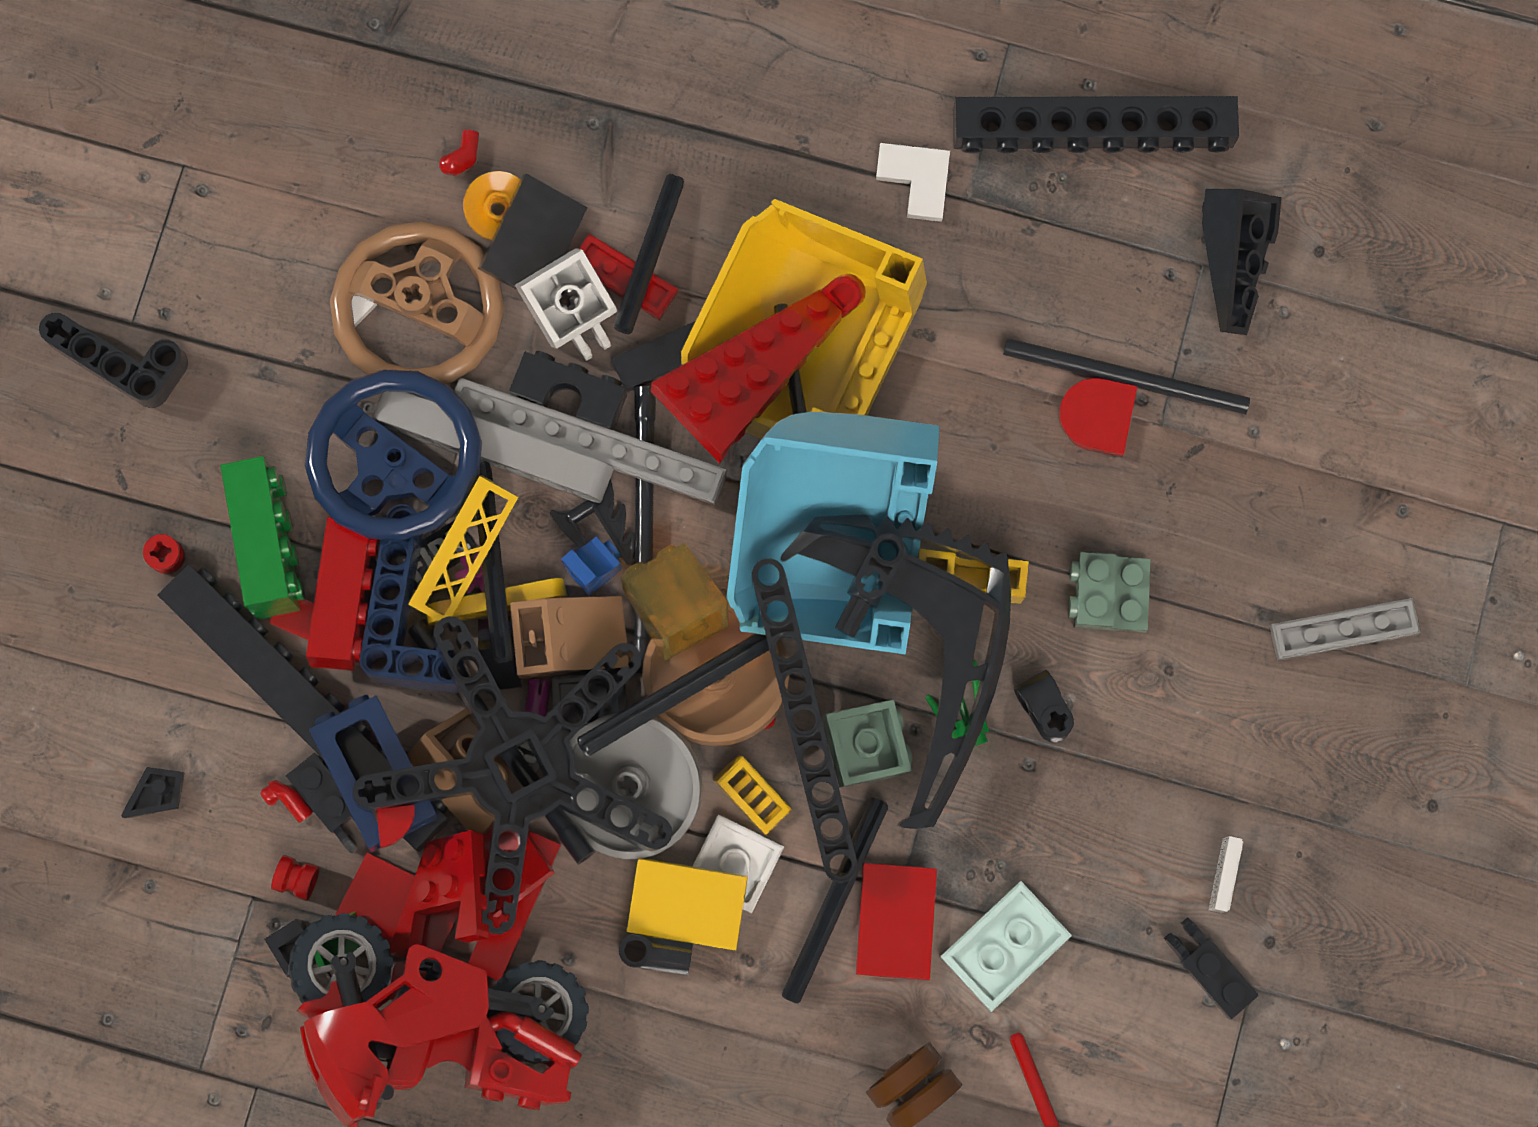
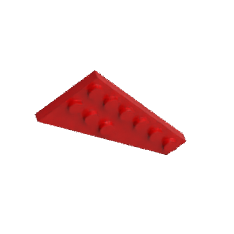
(740, 378)

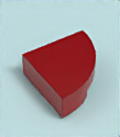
(394, 823)

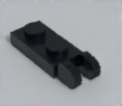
(321, 793)
(1213, 971)

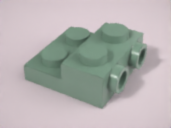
(1110, 592)
(867, 743)

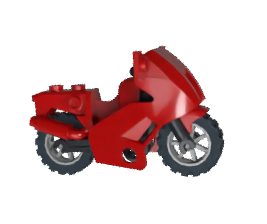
(428, 1022)

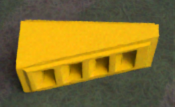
(729, 772)

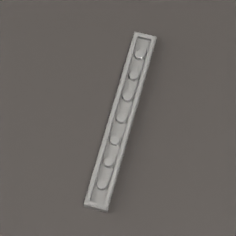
(616, 449)

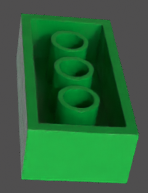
(261, 537)

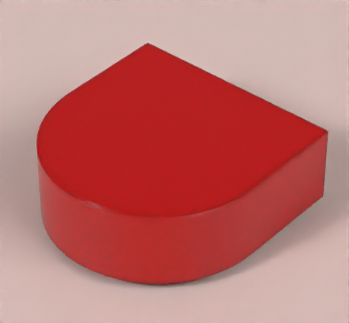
(846, 292)

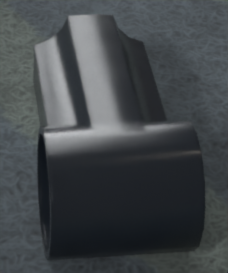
(660, 954)

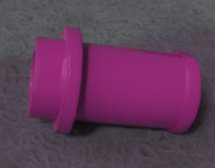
(534, 702)

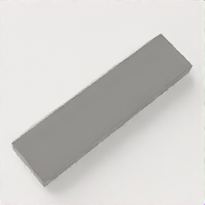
(1344, 629)

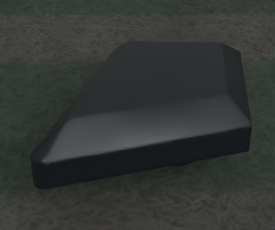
(155, 793)

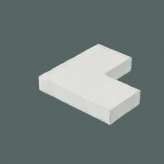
(924, 170)

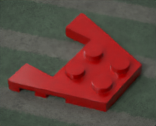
(445, 881)

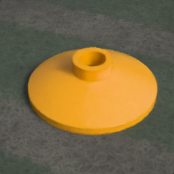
(482, 193)

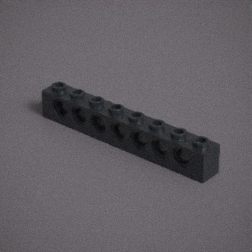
(1217, 112)

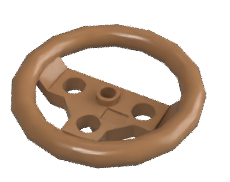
(440, 244)

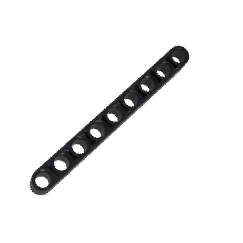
(800, 737)

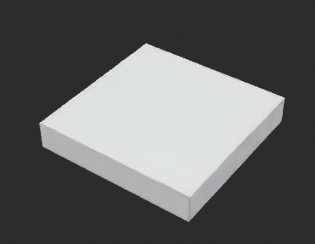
(742, 852)

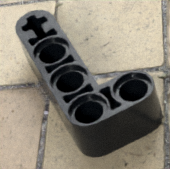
(108, 356)

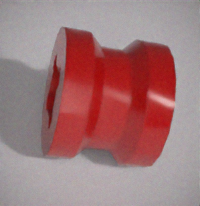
(170, 557)

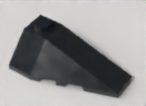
(1236, 237)

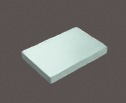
(1005, 946)

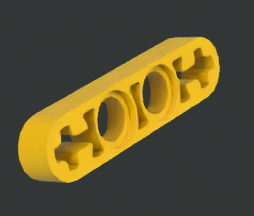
(475, 605)

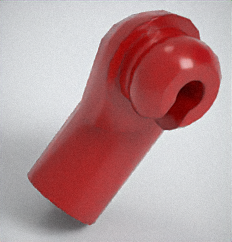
(462, 158)
(289, 797)

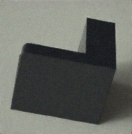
(282, 942)

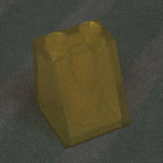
(675, 600)

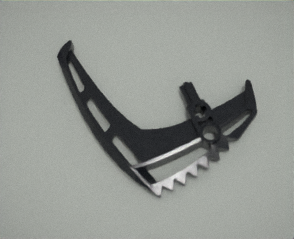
(946, 604)

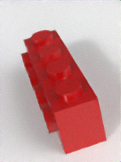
(340, 598)

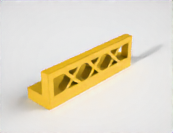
(451, 543)

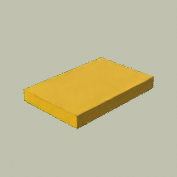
(687, 903)

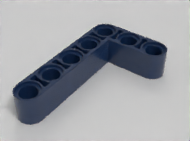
(397, 612)

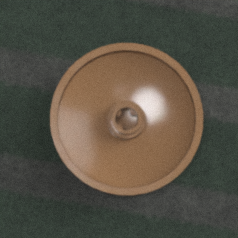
(730, 707)

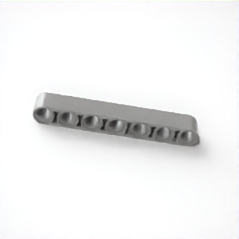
(500, 446)

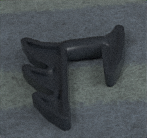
(613, 526)

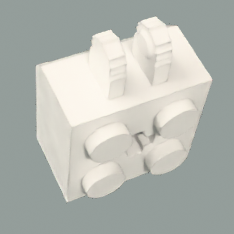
(588, 304)

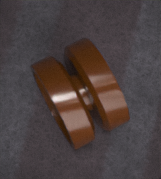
(909, 1083)

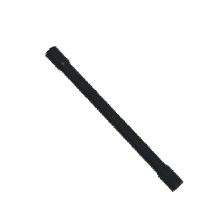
(645, 417)
(567, 832)

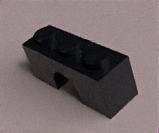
(542, 377)

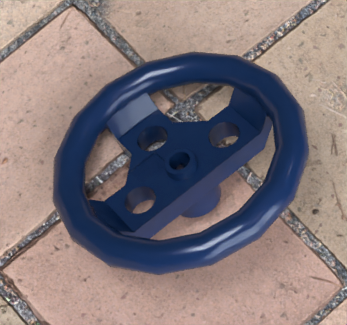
(348, 422)

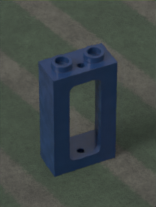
(325, 738)

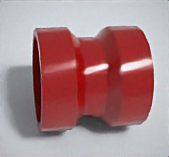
(295, 878)

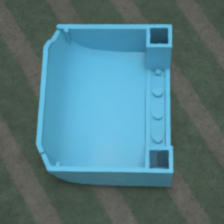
(829, 468)

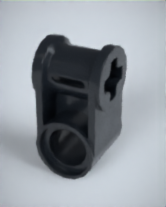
(1041, 700)

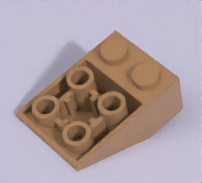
(566, 635)

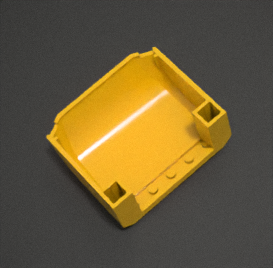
(788, 257)

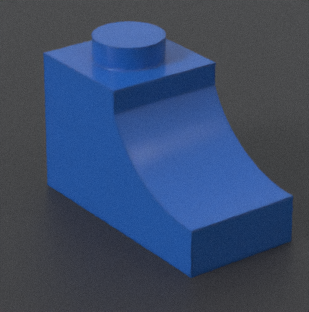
(592, 565)

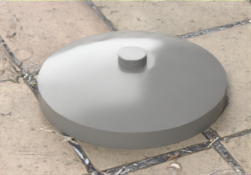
(649, 768)

